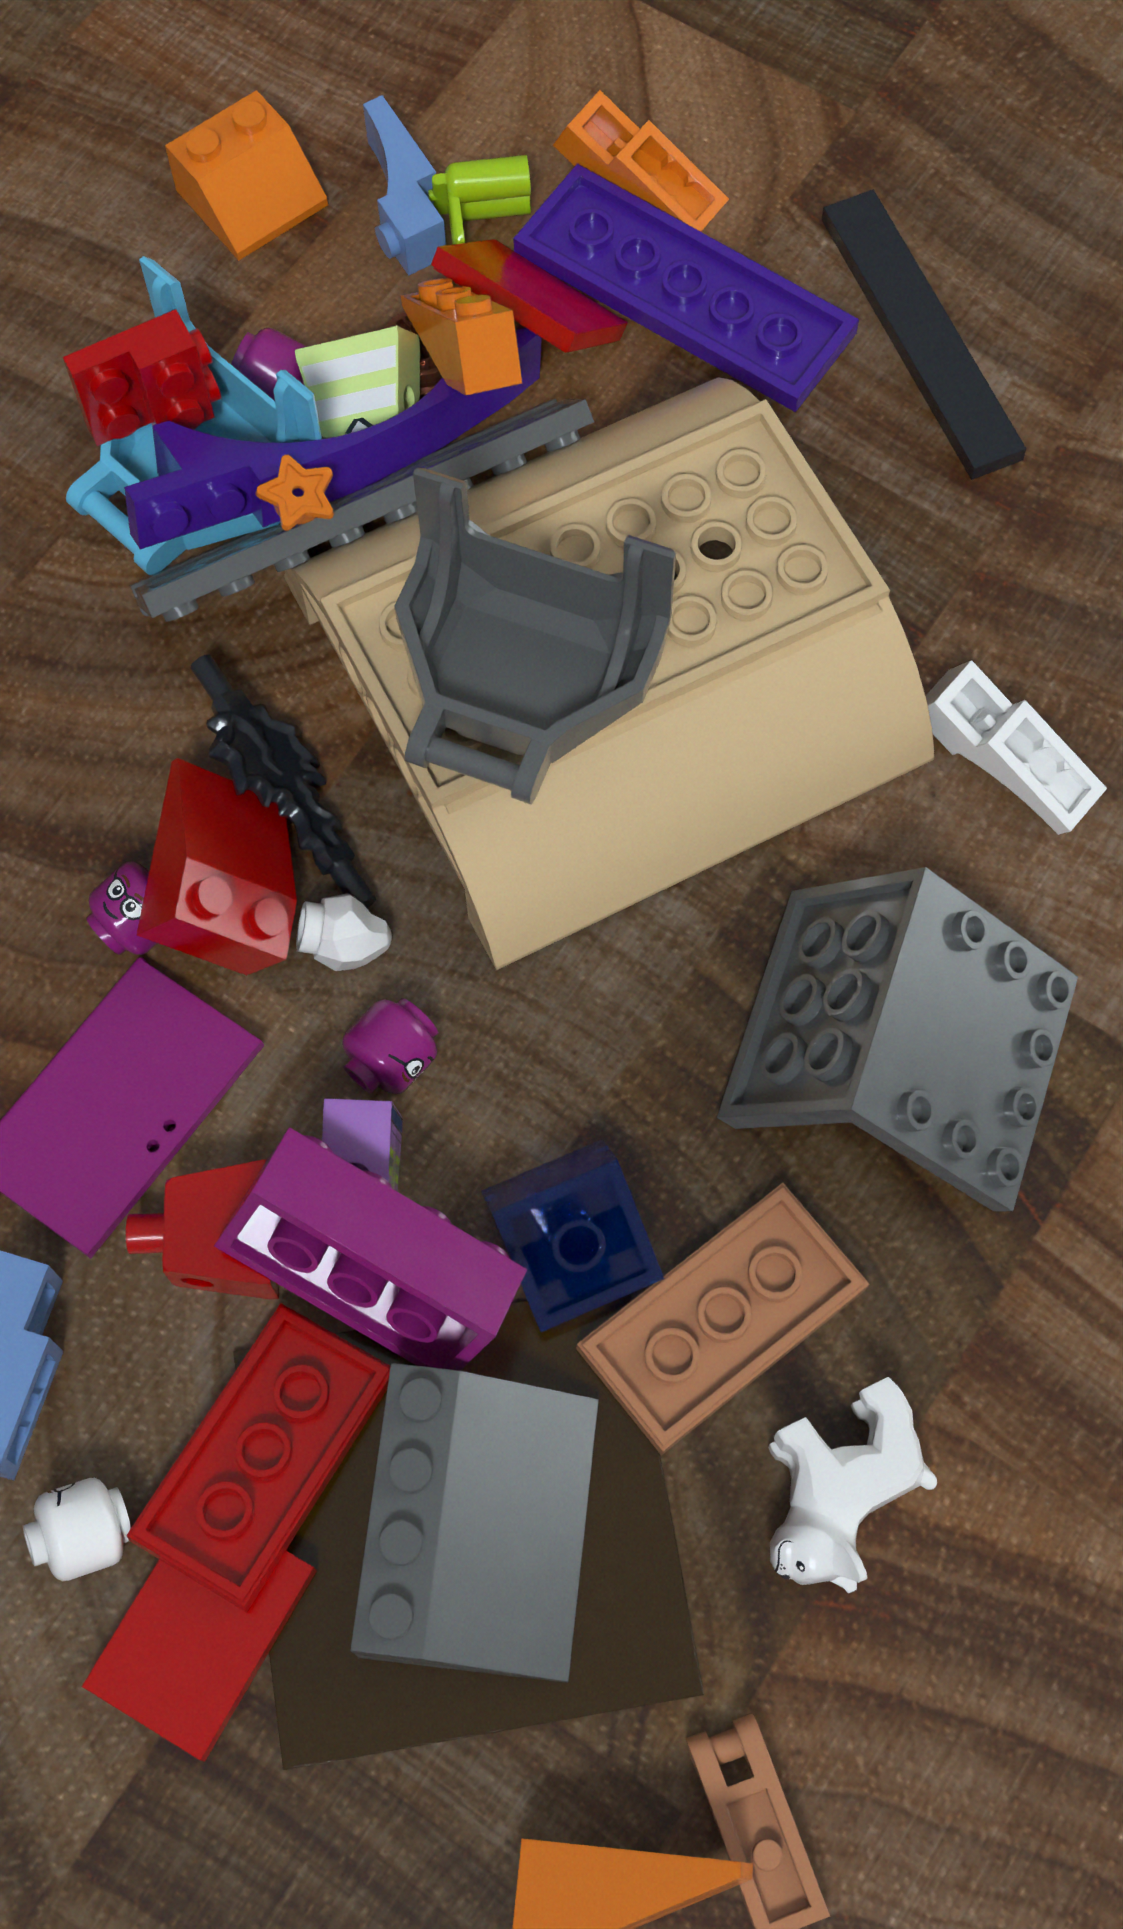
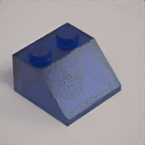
(573, 1234)

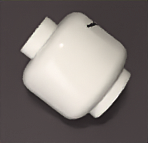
(78, 1529)

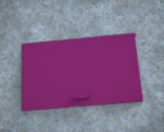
(87, 1123)

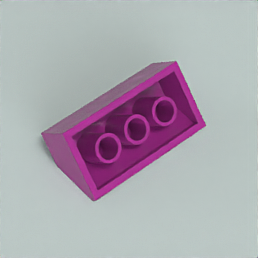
(371, 1255)

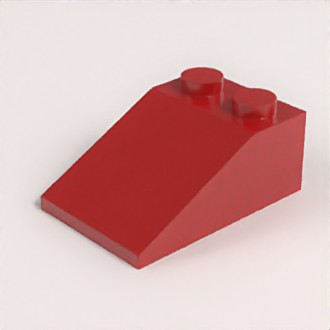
(219, 874)

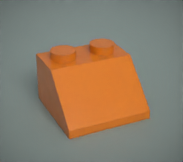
(245, 175)

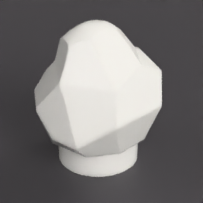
(341, 932)

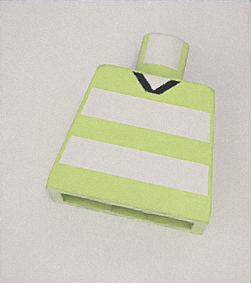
(362, 378)

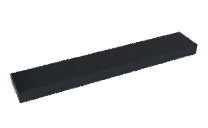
(923, 335)

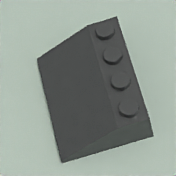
(476, 1525)

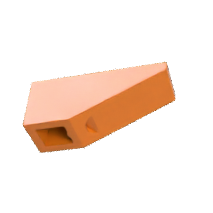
(465, 336)

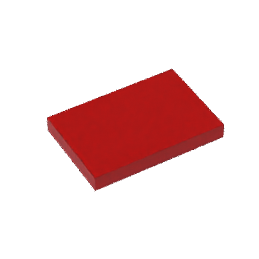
(534, 295)
(191, 1654)

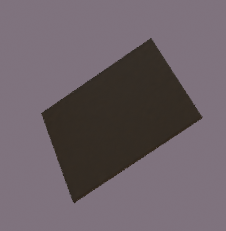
(631, 1609)

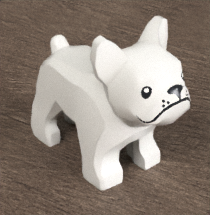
(842, 1486)

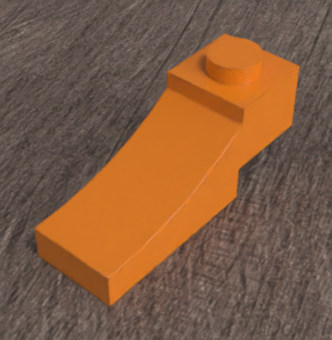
(639, 162)

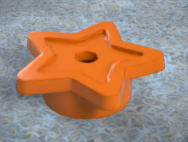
(300, 509)

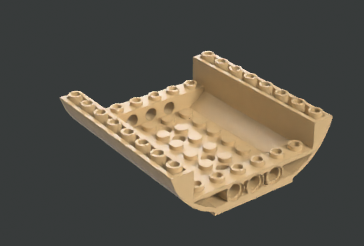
(769, 697)

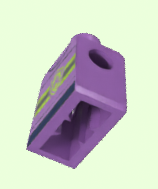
(365, 1135)

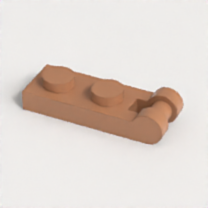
(758, 1828)

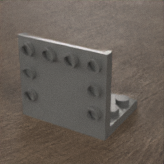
(911, 1022)

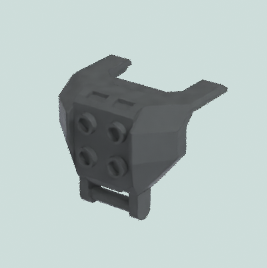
(522, 642)

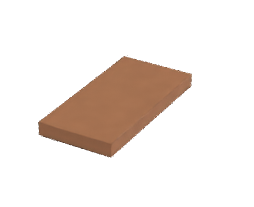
(722, 1318)

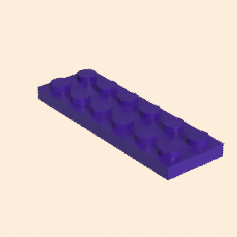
(686, 287)

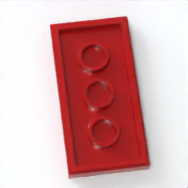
(261, 1457)

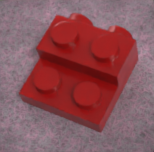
(144, 378)

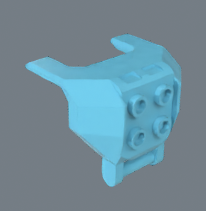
(241, 415)

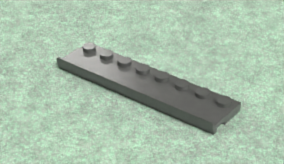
(233, 563)

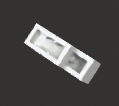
(1012, 746)

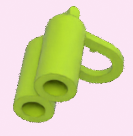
(481, 191)

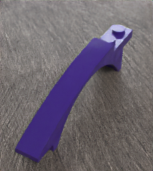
(216, 477)

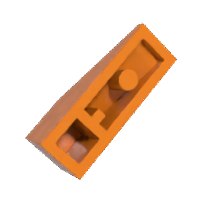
(612, 1886)

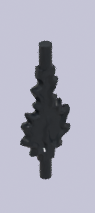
(275, 766)

